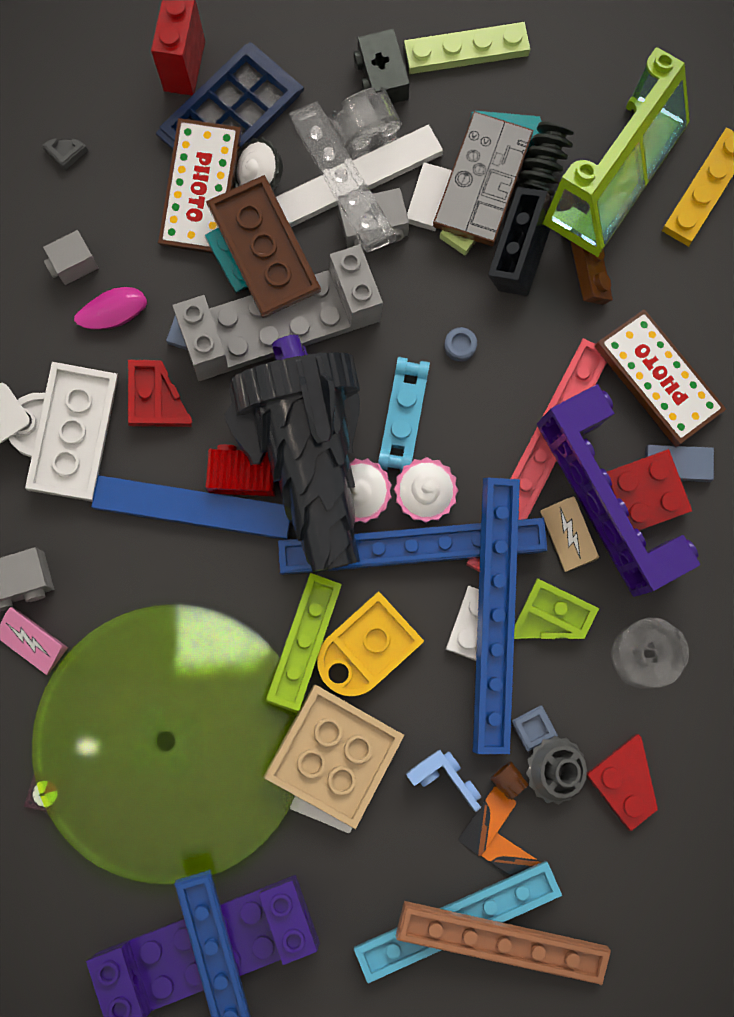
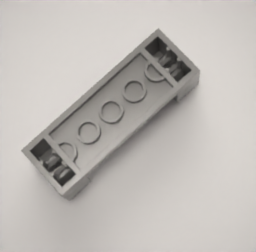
(239, 336)

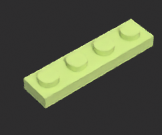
(466, 48)

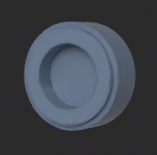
(460, 344)

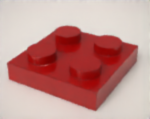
(650, 490)

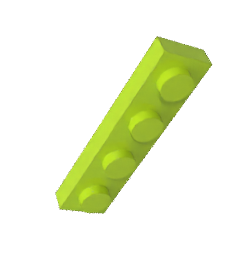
(303, 643)

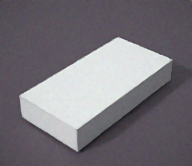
(428, 195)

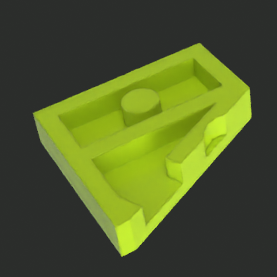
(553, 614)

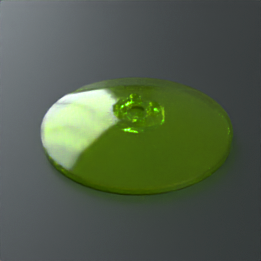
(99, 756)

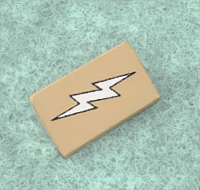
(569, 534)

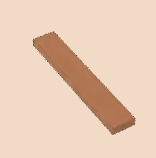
(502, 943)

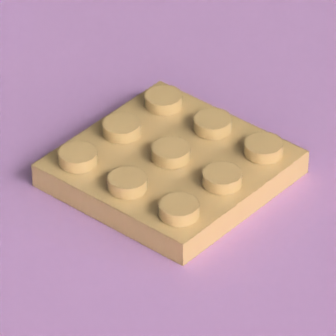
(334, 756)

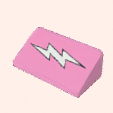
(30, 641)

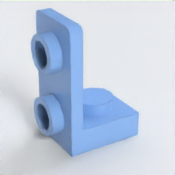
(427, 772)

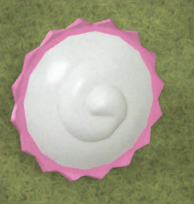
(370, 489)
(426, 489)

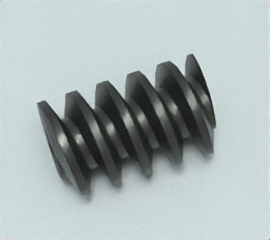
(545, 156)

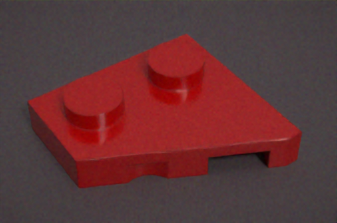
(153, 396)
(626, 783)

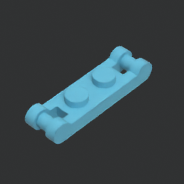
(403, 414)

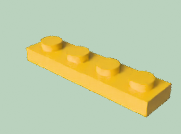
(703, 191)

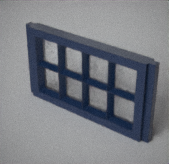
(243, 93)

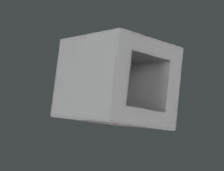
(69, 258)

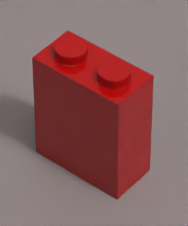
(178, 46)

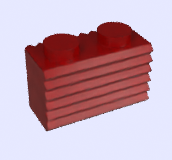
(233, 475)

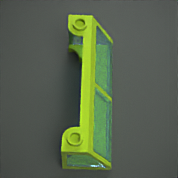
(598, 197)

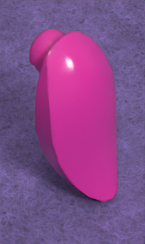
(111, 309)

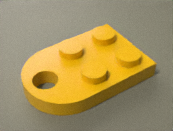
(369, 646)

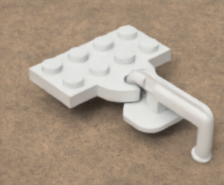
(65, 429)

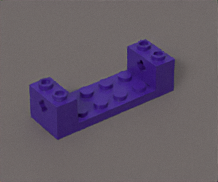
(639, 568)
(162, 966)

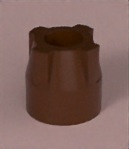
(509, 780)

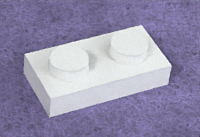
(464, 633)

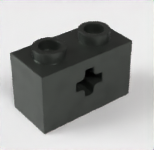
(382, 52)

